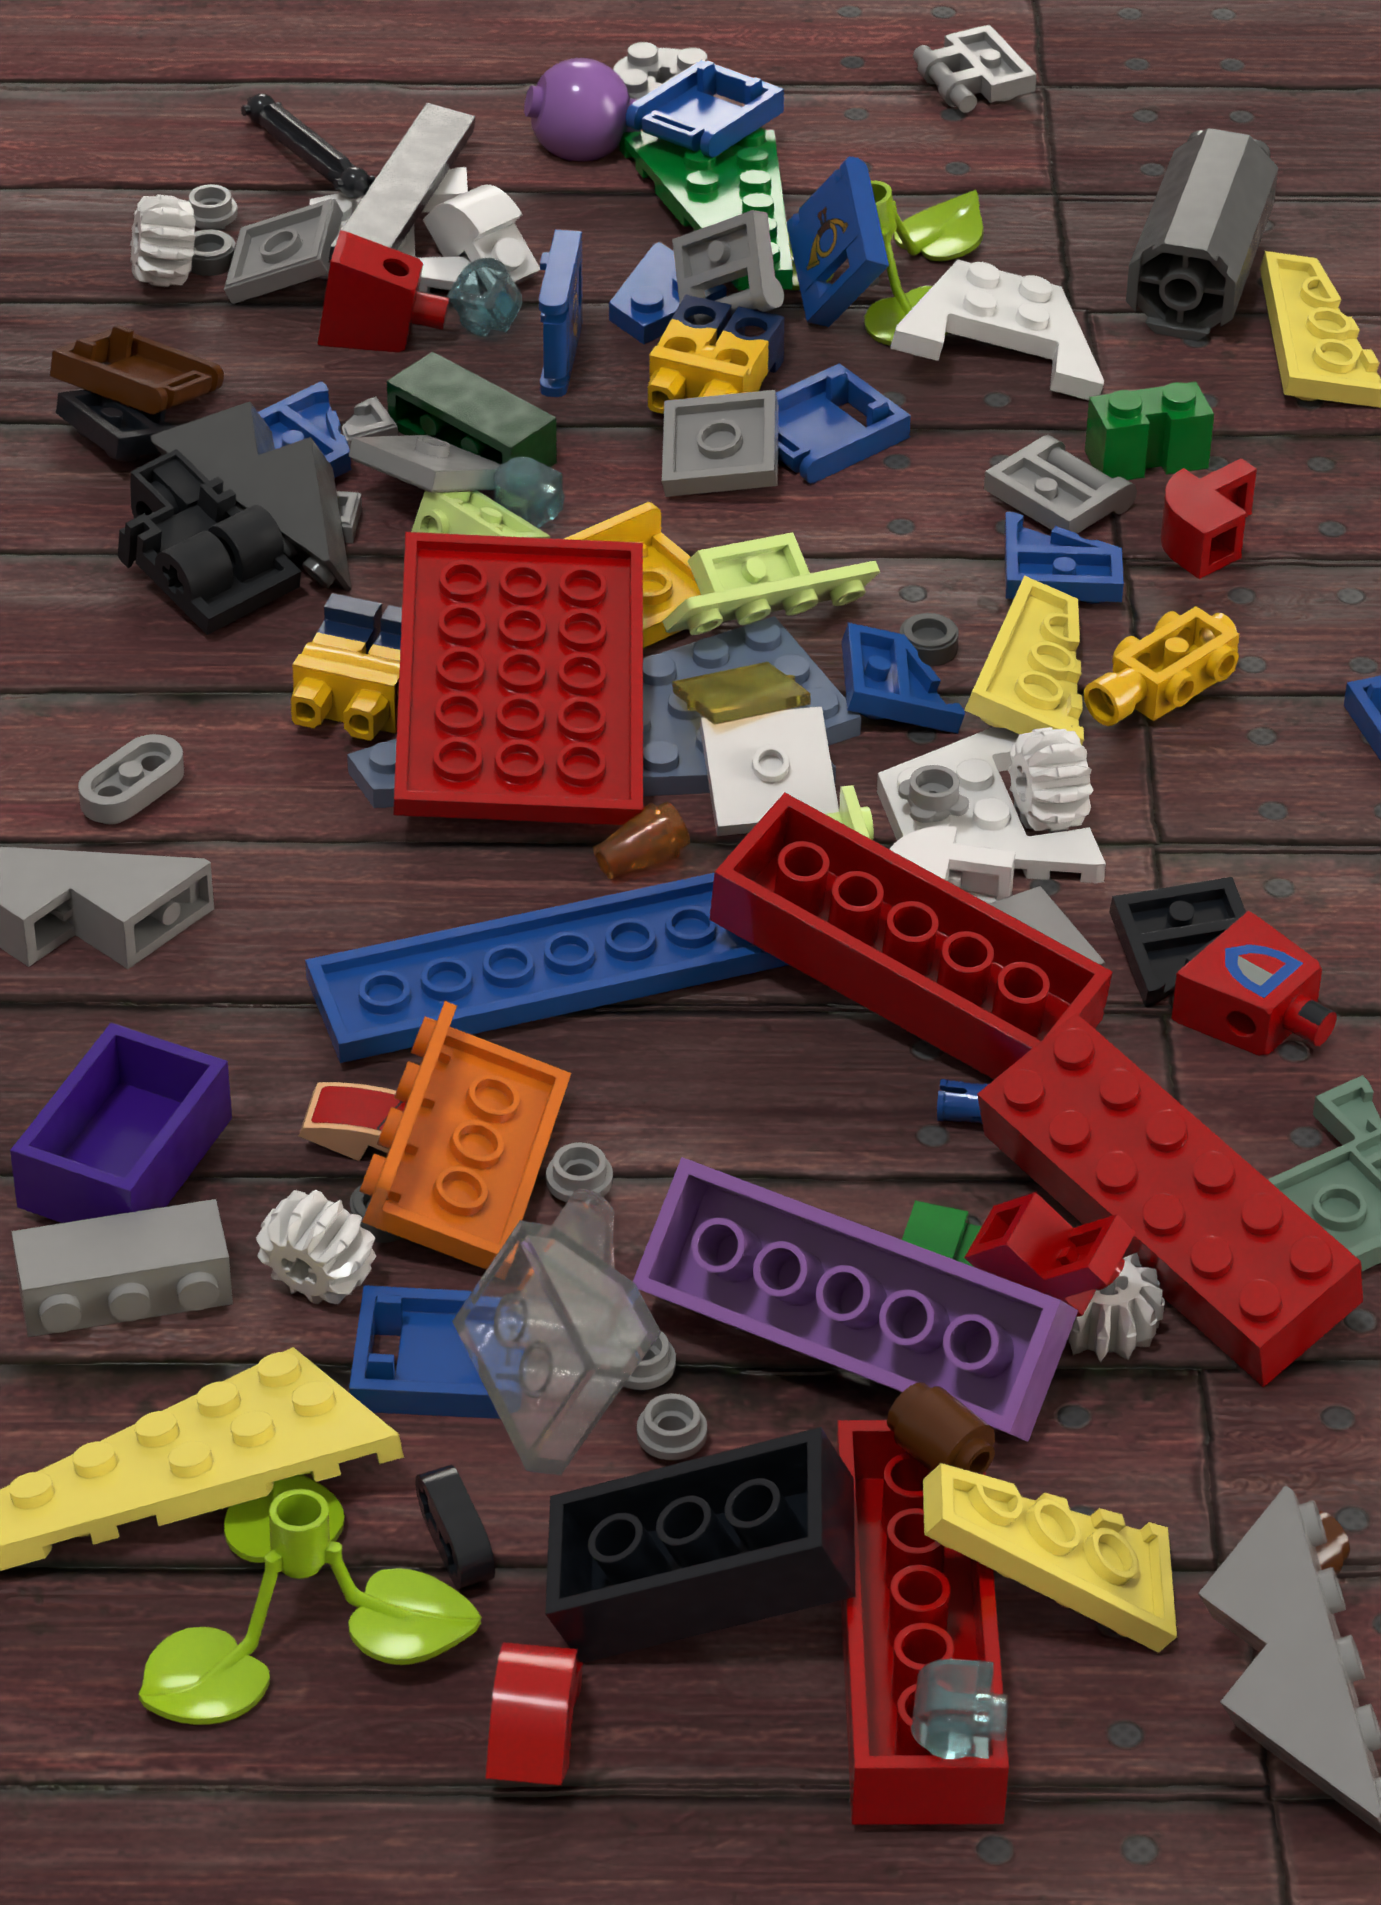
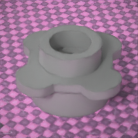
(933, 794)

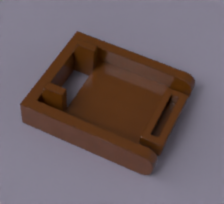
(140, 371)

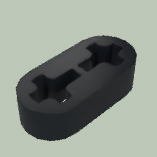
(455, 1526)

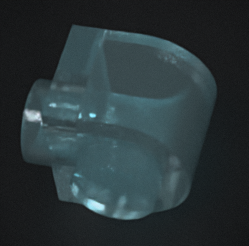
(485, 297)
(529, 490)
(958, 1709)

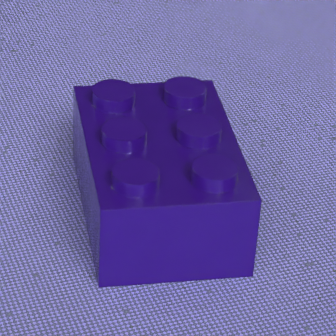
(122, 1129)

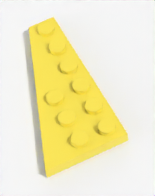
(195, 1457)

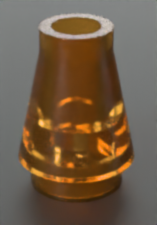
(643, 841)

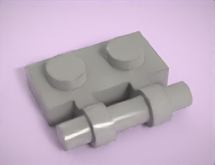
(985, 67)

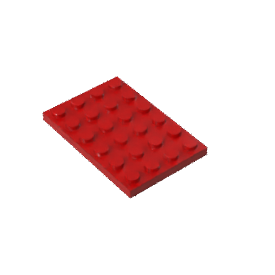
(520, 679)

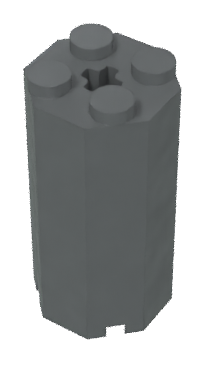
(1202, 233)

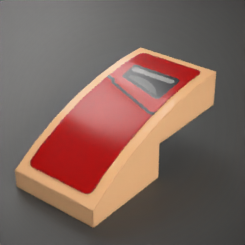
(348, 1116)

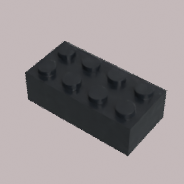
(701, 1546)

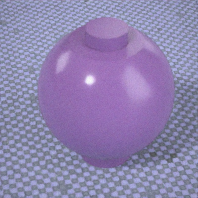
(579, 109)

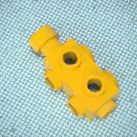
(1165, 667)

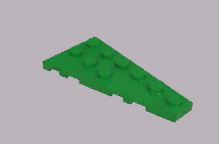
(717, 188)

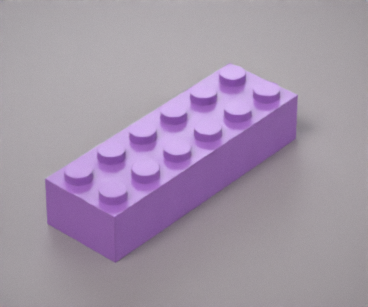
(854, 1296)

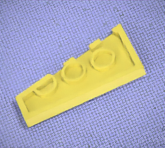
(1313, 338)
(1033, 665)
(1074, 1558)

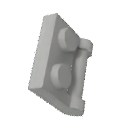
(726, 253)
(1057, 486)

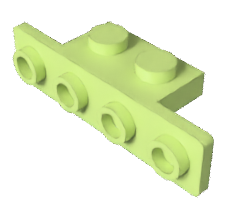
(759, 578)

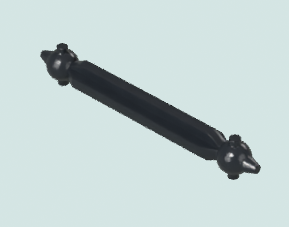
(308, 145)

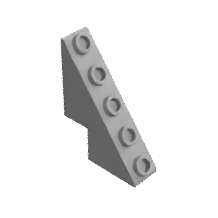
(107, 899)
(1300, 1685)

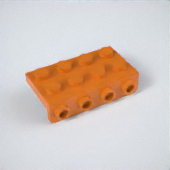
(463, 1143)

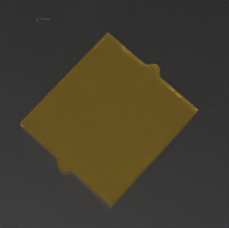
(741, 693)

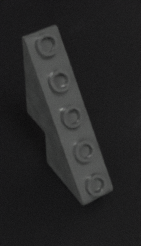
(288, 482)

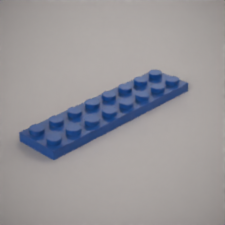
(528, 966)

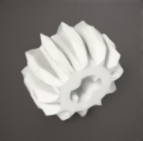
(162, 240)
(1050, 779)
(316, 1247)
(1121, 1313)

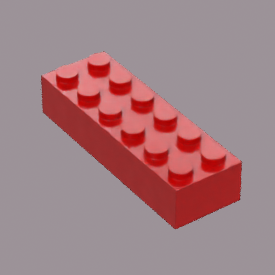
(901, 939)
(1212, 1225)
(908, 1611)

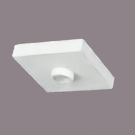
(760, 759)

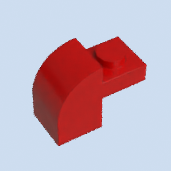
(1207, 517)
(1042, 1251)
(533, 1713)

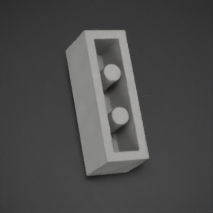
(122, 1267)

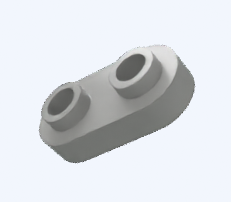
(131, 778)

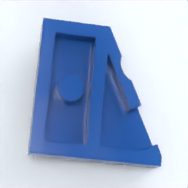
(892, 682)

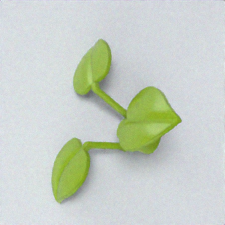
(938, 233)
(399, 1619)

